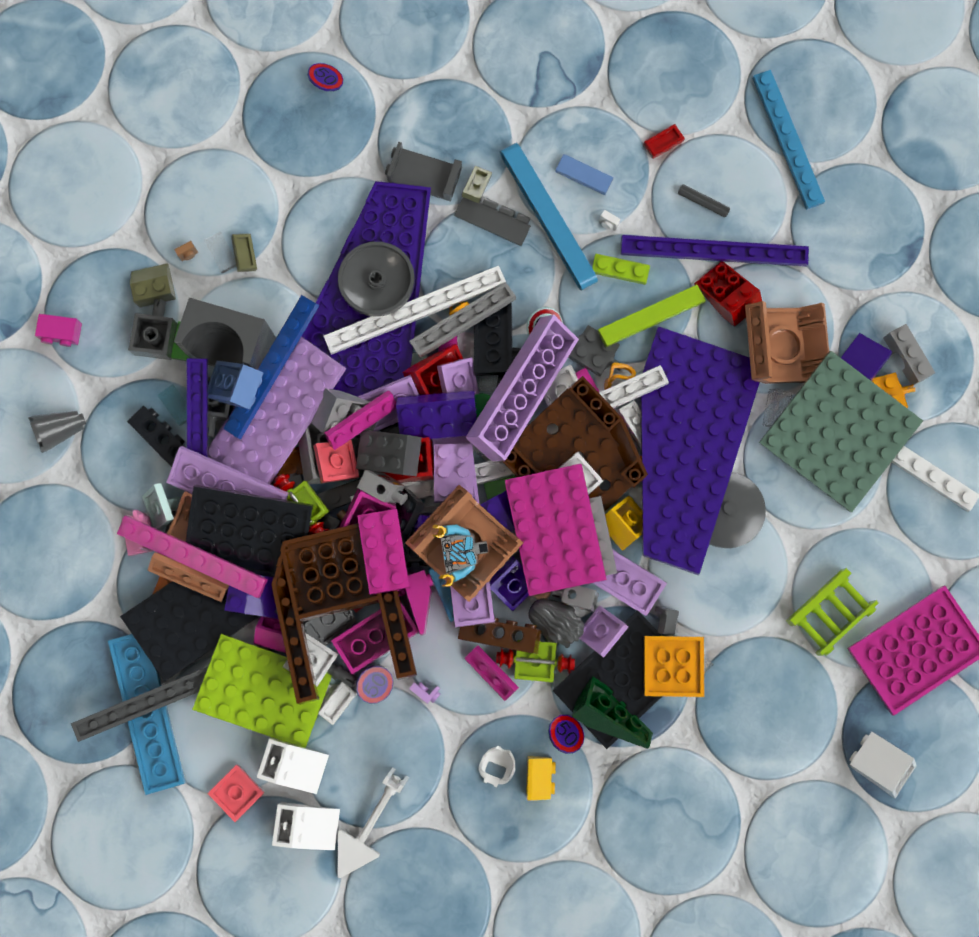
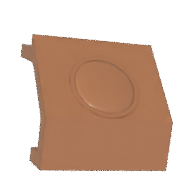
(786, 342)
(466, 512)
(179, 572)

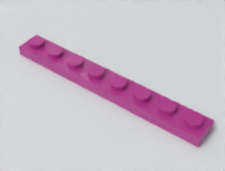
(192, 556)

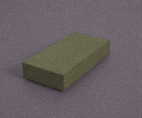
(244, 252)

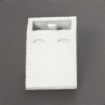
(292, 766)
(305, 826)

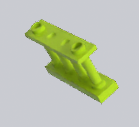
(813, 605)

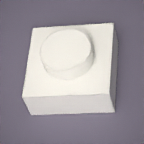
(609, 220)

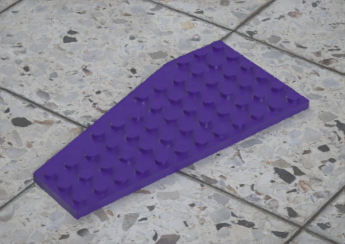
(392, 216)
(690, 444)

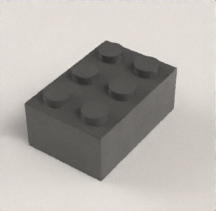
(389, 452)

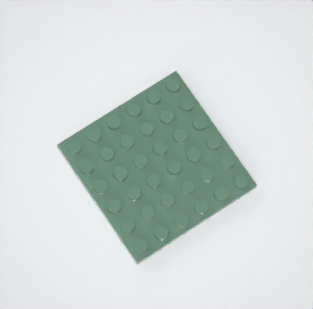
(840, 431)

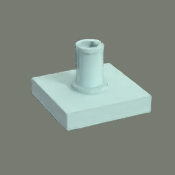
(159, 506)

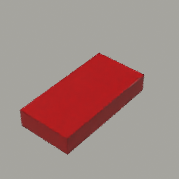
(664, 141)

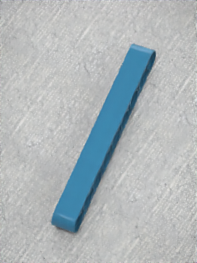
(548, 216)

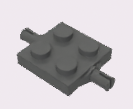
(592, 353)

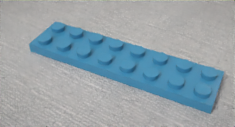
(151, 732)

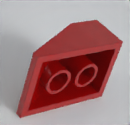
(426, 373)

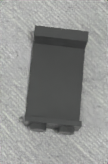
(421, 170)

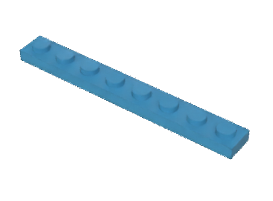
(788, 139)

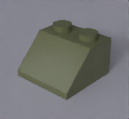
(152, 284)

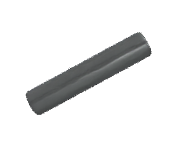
(704, 200)

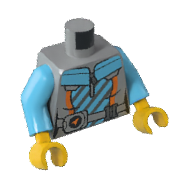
(458, 551)

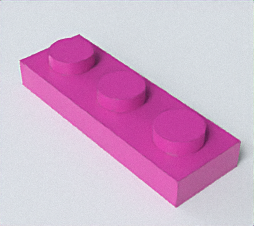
(491, 673)

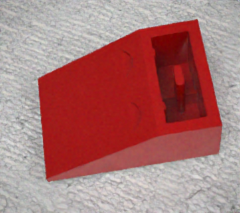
(728, 292)
(425, 465)

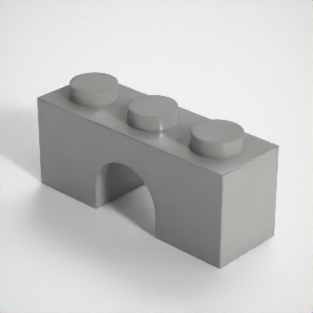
(916, 364)

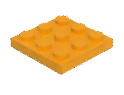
(673, 666)

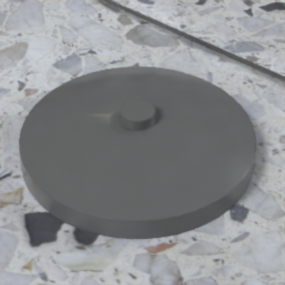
(376, 279)
(740, 514)

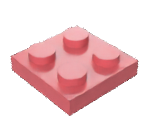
(336, 464)
(236, 792)

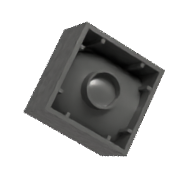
(223, 335)

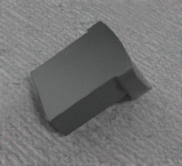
(667, 620)

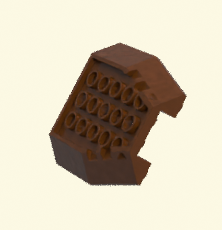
(585, 426)

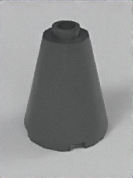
(55, 428)

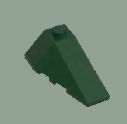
(604, 713)

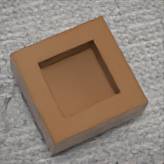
(186, 251)

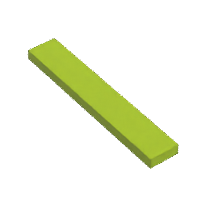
(651, 316)

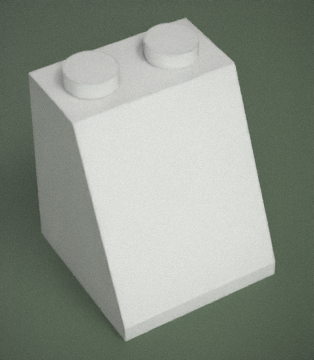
(883, 764)

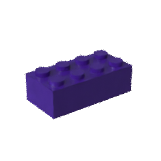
(437, 414)

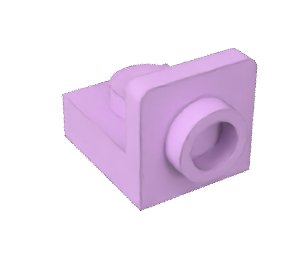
(421, 691)

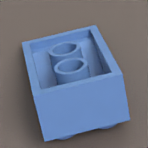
(234, 384)

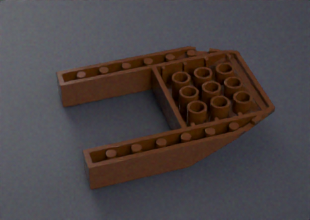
(326, 577)

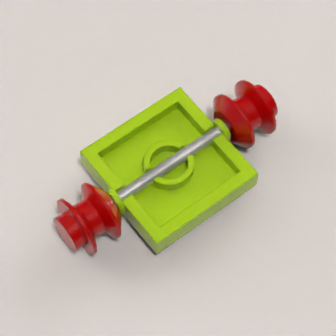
(304, 494)
(536, 666)

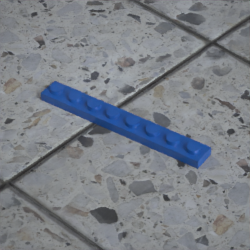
(274, 363)

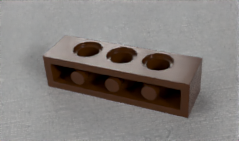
(529, 642)

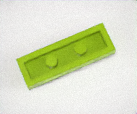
(620, 269)

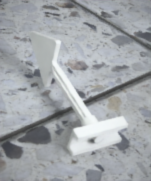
(353, 851)

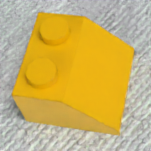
(625, 522)
(539, 778)

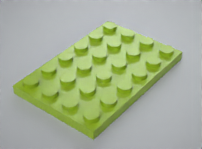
(256, 692)

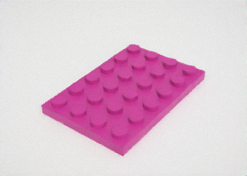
(556, 529)
(917, 650)

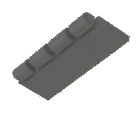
(497, 222)

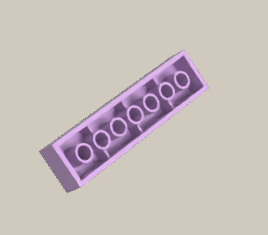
(522, 388)

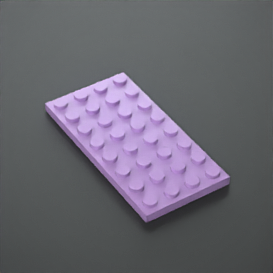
(282, 415)

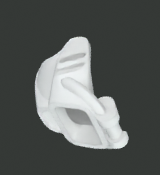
(500, 757)

